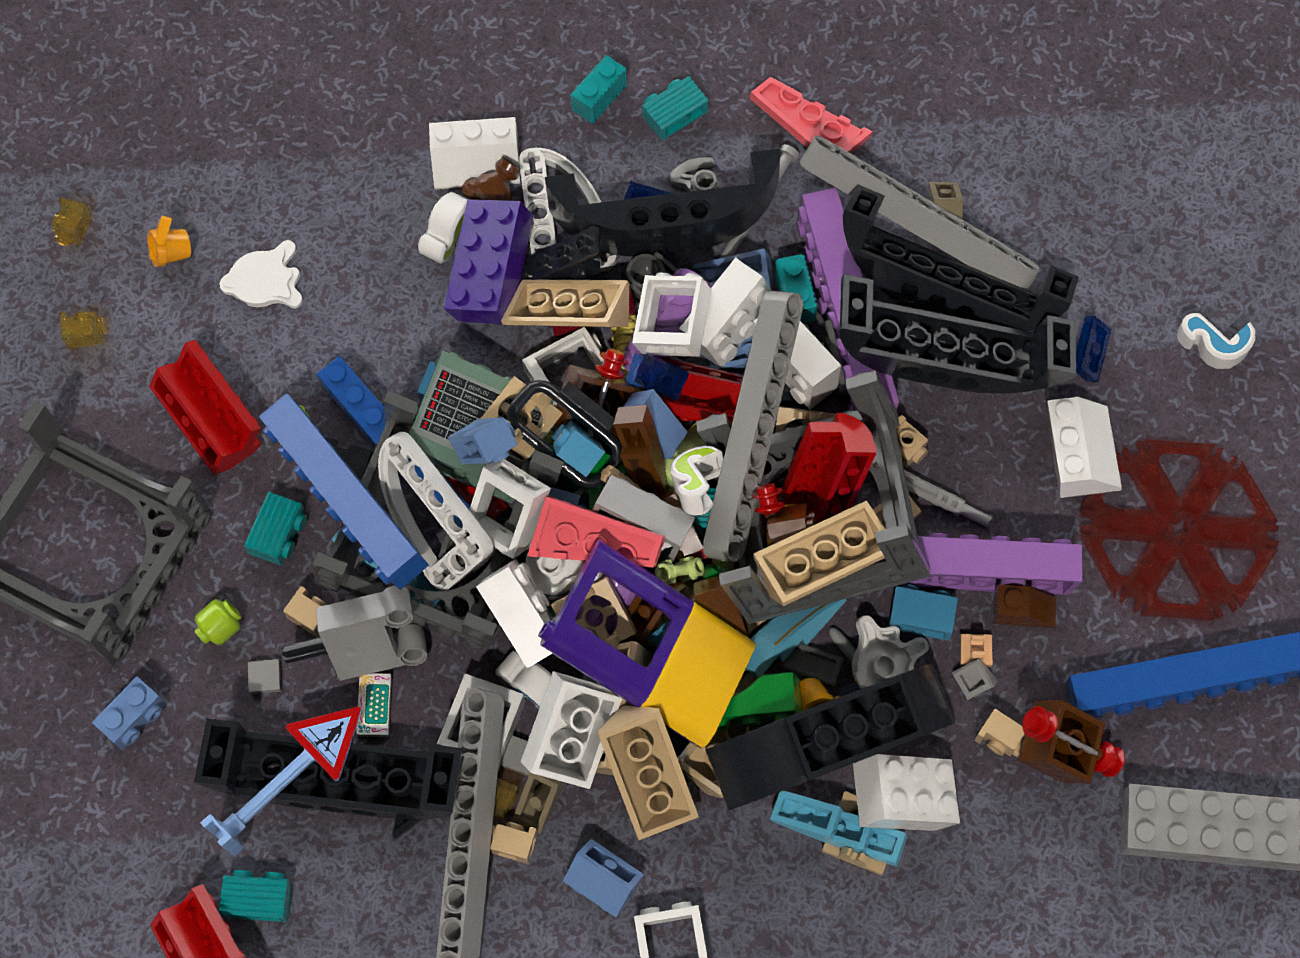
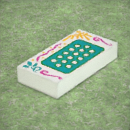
(375, 703)

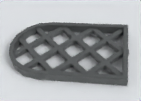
(830, 344)

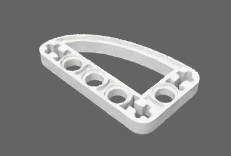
(539, 200)
(391, 461)

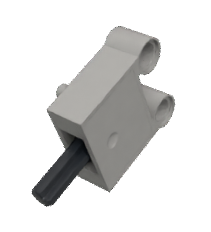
(361, 636)

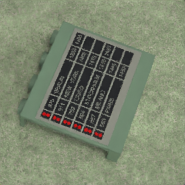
(453, 400)

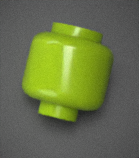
(217, 622)

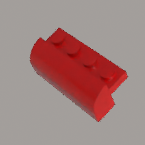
(705, 393)
(206, 409)
(830, 466)
(194, 929)

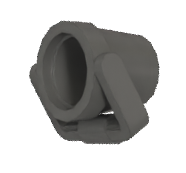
(646, 265)

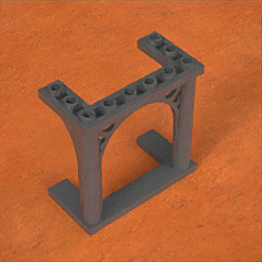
(179, 504)
(897, 542)
(339, 564)

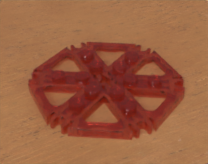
(1194, 552)

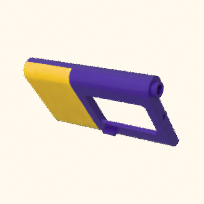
(691, 669)

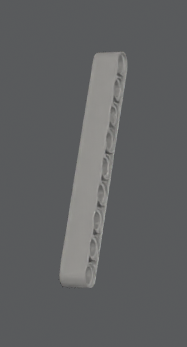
(919, 214)
(753, 426)
(466, 817)

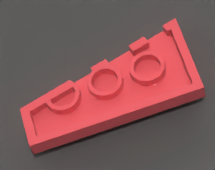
(805, 118)
(572, 531)

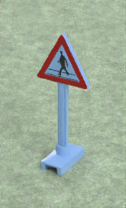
(324, 741)

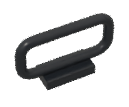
(583, 410)

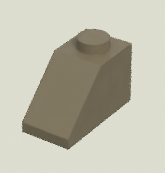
(947, 196)
(538, 801)

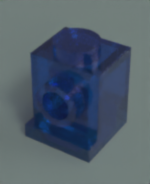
(661, 376)

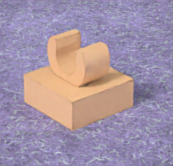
(974, 647)

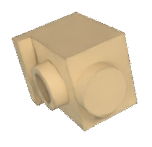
(914, 451)
(302, 611)
(1002, 734)
(513, 842)

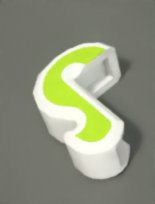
(443, 228)
(690, 477)

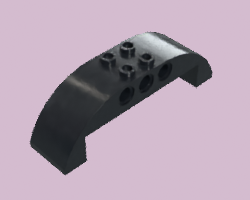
(670, 220)
(942, 284)
(953, 349)
(372, 782)

